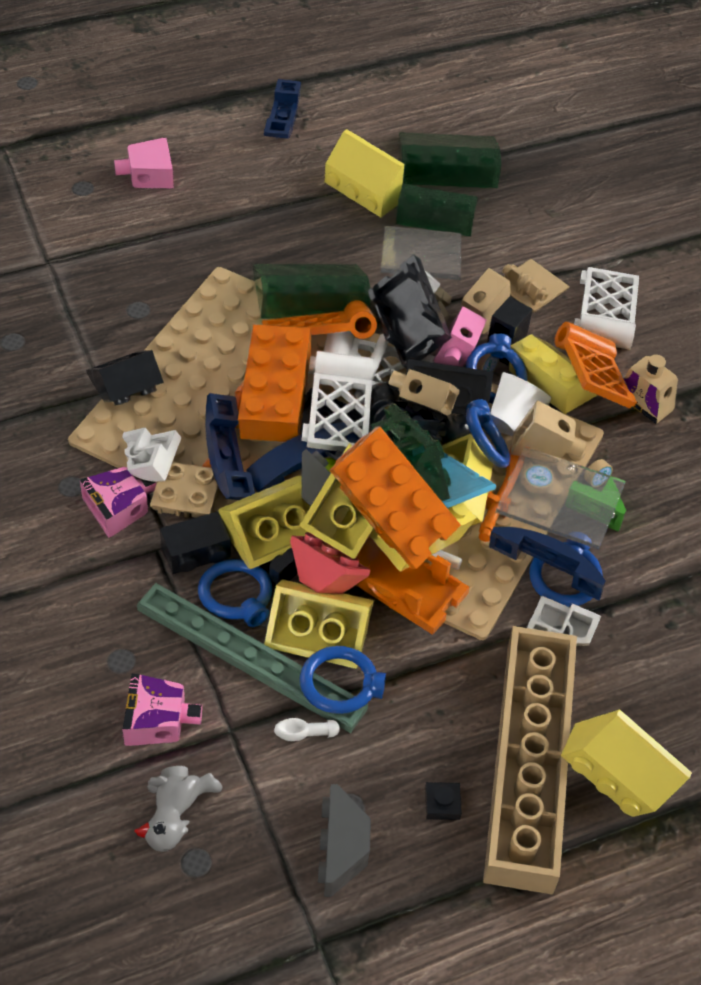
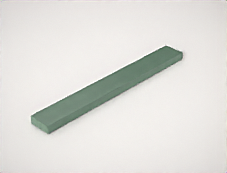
(242, 651)

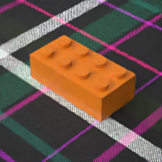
(275, 383)

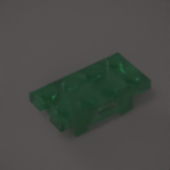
(418, 448)

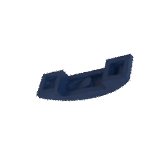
(284, 109)
(223, 447)
(287, 458)
(513, 540)

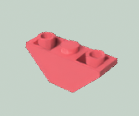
(325, 567)

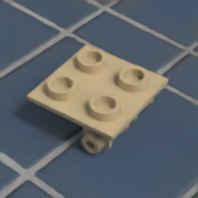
(533, 284)
(186, 490)

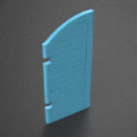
(464, 482)

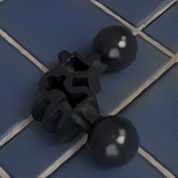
(445, 431)

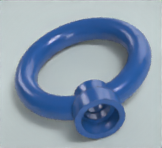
(498, 347)
(478, 415)
(543, 590)
(251, 610)
(372, 686)

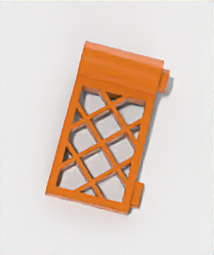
(355, 318)
(594, 363)

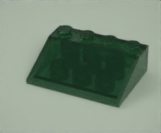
(450, 160)
(308, 288)

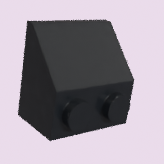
(126, 376)

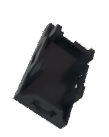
(410, 312)

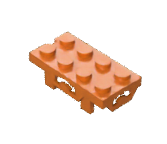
(393, 497)
(414, 593)

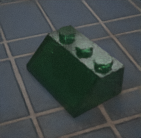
(436, 210)

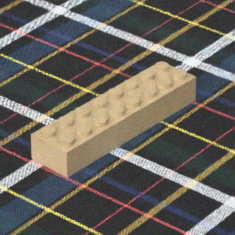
(529, 768)

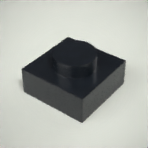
(282, 568)
(443, 801)

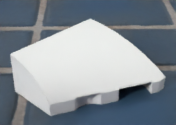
(514, 401)
(150, 454)
(566, 620)

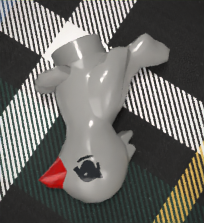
(174, 795)

